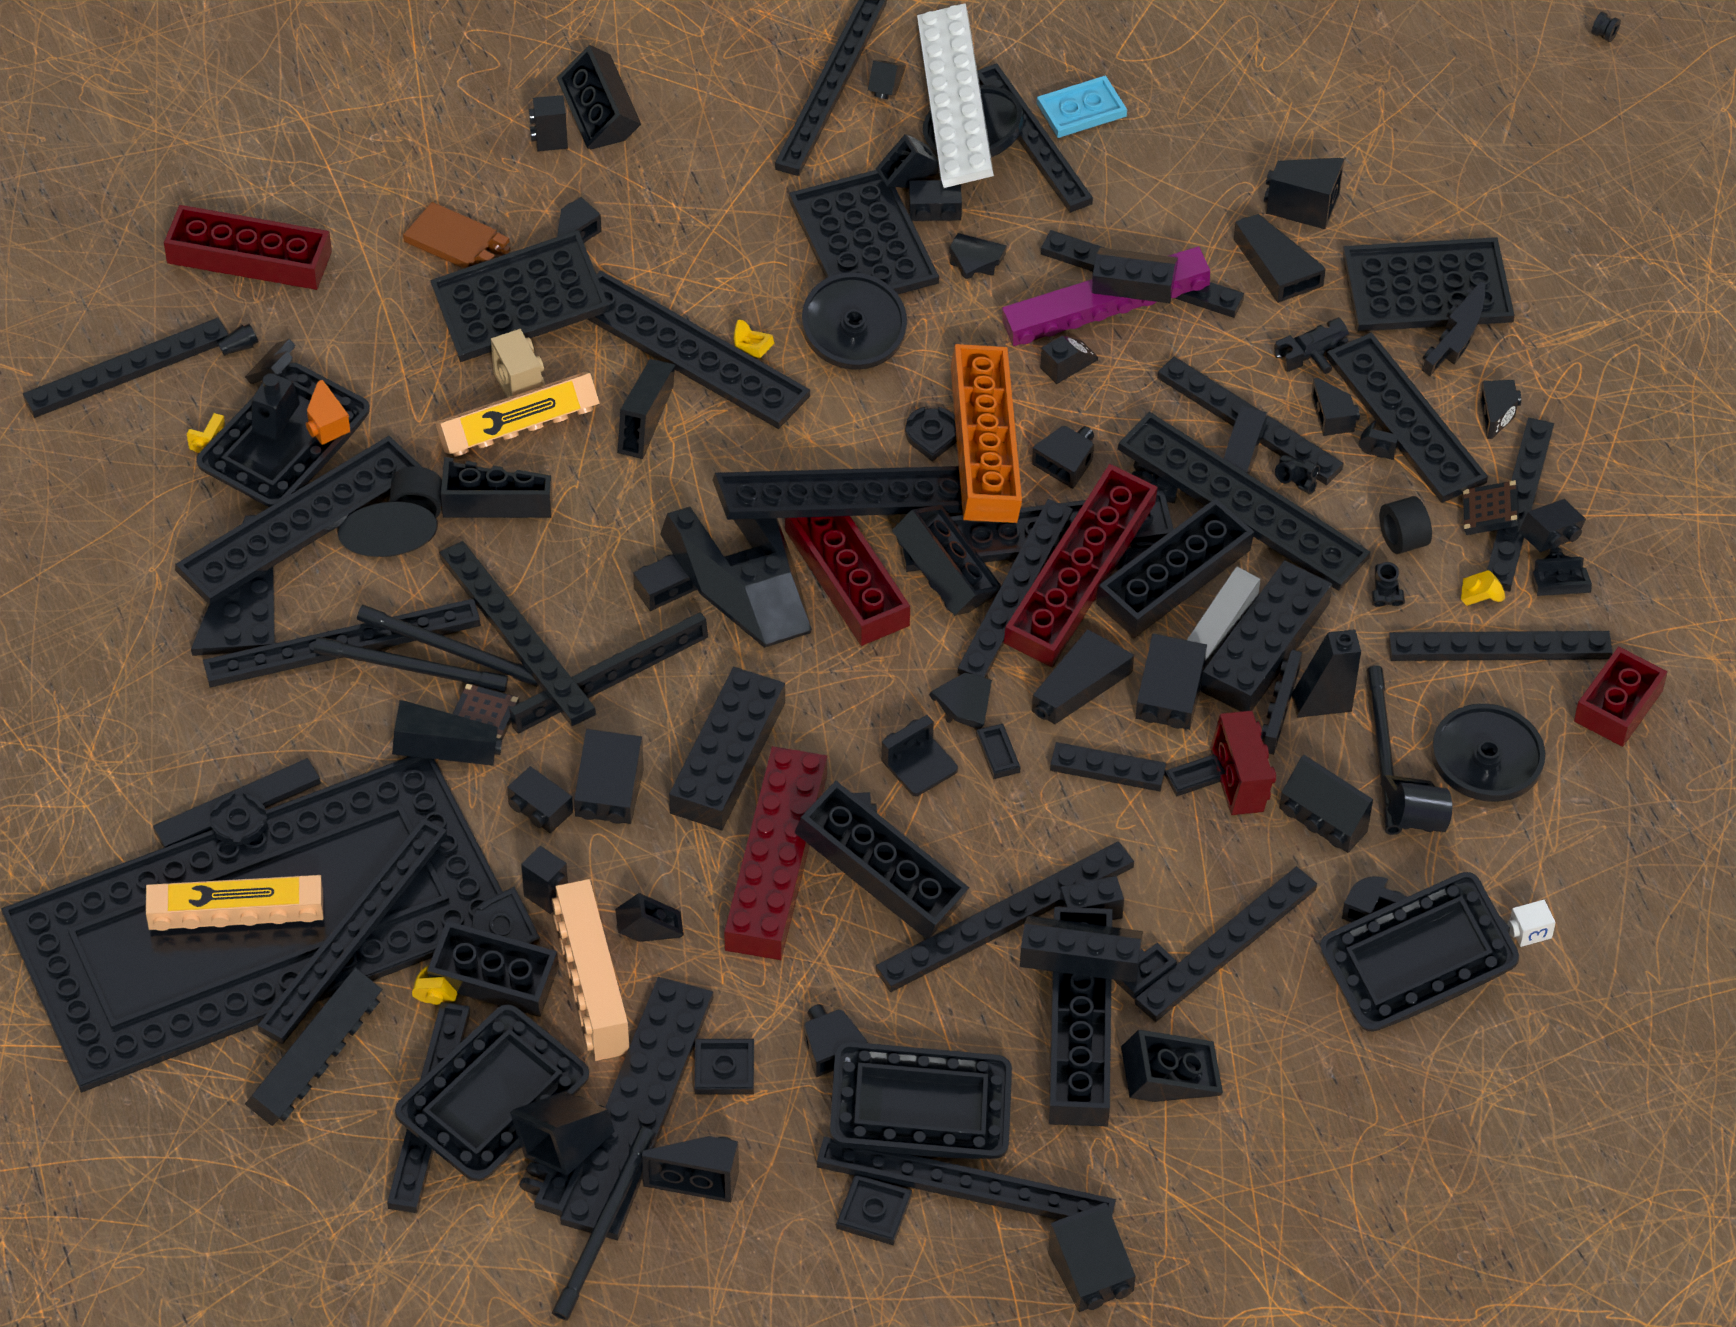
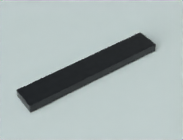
(268, 790)

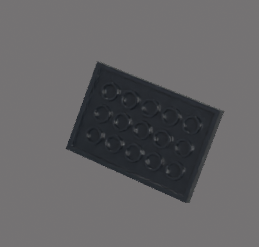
(864, 229)
(1421, 281)
(523, 290)

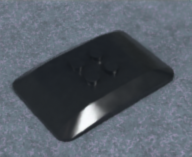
(271, 467)
(1419, 952)
(469, 1095)
(921, 1101)

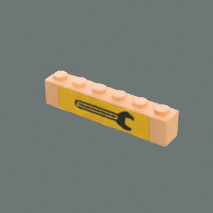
(517, 413)
(234, 902)

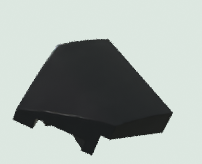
(975, 255)
(1560, 575)
(964, 699)

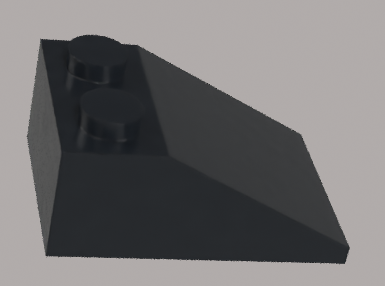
(1170, 1067)
(694, 1167)

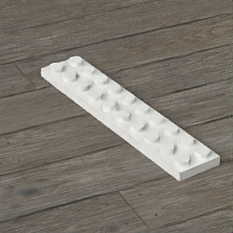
(955, 96)

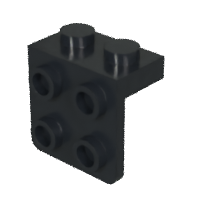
(917, 757)

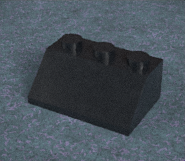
(1134, 275)
(1326, 804)

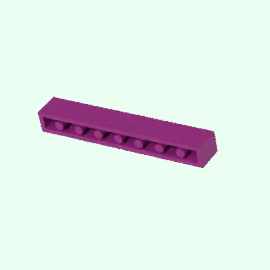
(1078, 305)

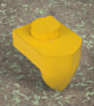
(750, 341)
(1481, 587)
(432, 989)

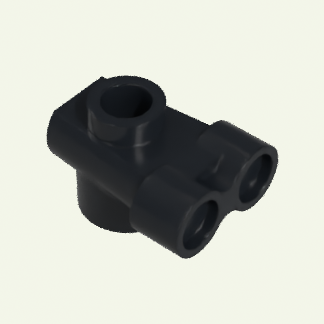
(1299, 472)
(1387, 586)

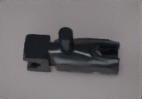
(1312, 345)

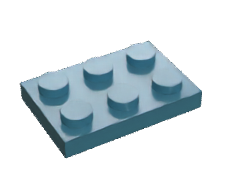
(1081, 106)

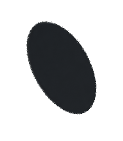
(387, 529)

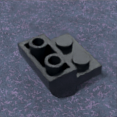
(1418, 803)

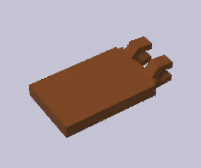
(455, 237)

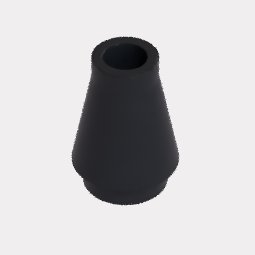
(238, 340)

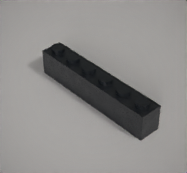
(313, 1047)

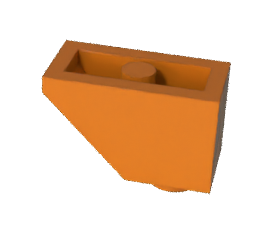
(326, 415)

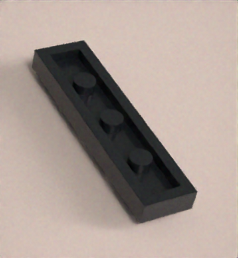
(1283, 691)
(1108, 766)

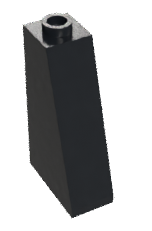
(1277, 259)
(644, 408)
(1081, 676)
(1330, 677)
(443, 736)

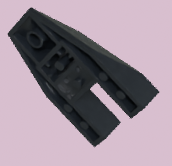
(750, 587)

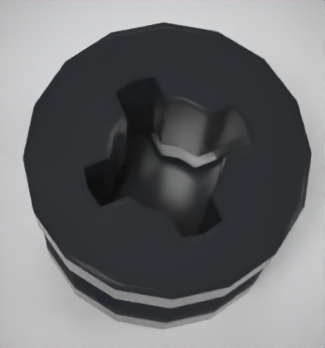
(1606, 26)

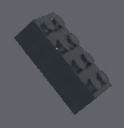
(494, 967)

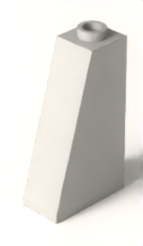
(1226, 611)

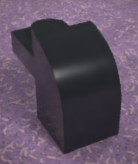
(1367, 897)

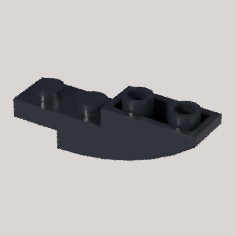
(1459, 330)

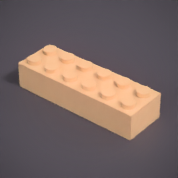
(590, 970)

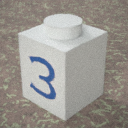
(1531, 923)

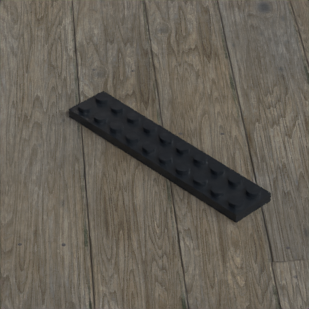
(699, 354)
(837, 492)
(1270, 515)
(294, 521)
(1004, 540)
(640, 1097)

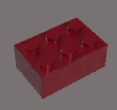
(1620, 696)
(1245, 761)

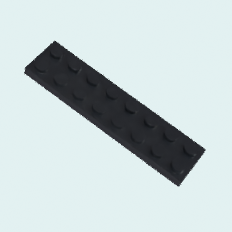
(1405, 412)

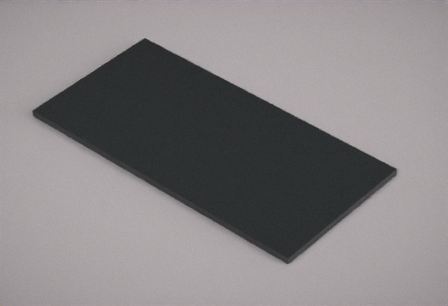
(147, 995)

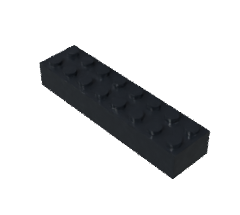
(1080, 1038)

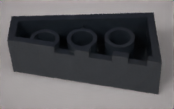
(493, 492)

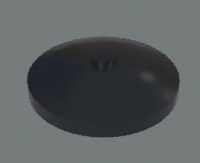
(1002, 118)
(854, 320)
(1488, 752)

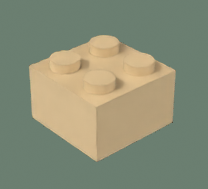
(515, 363)

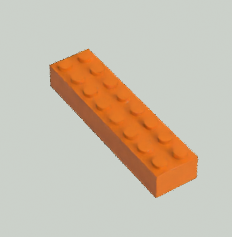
(985, 434)

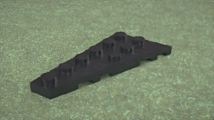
(240, 618)

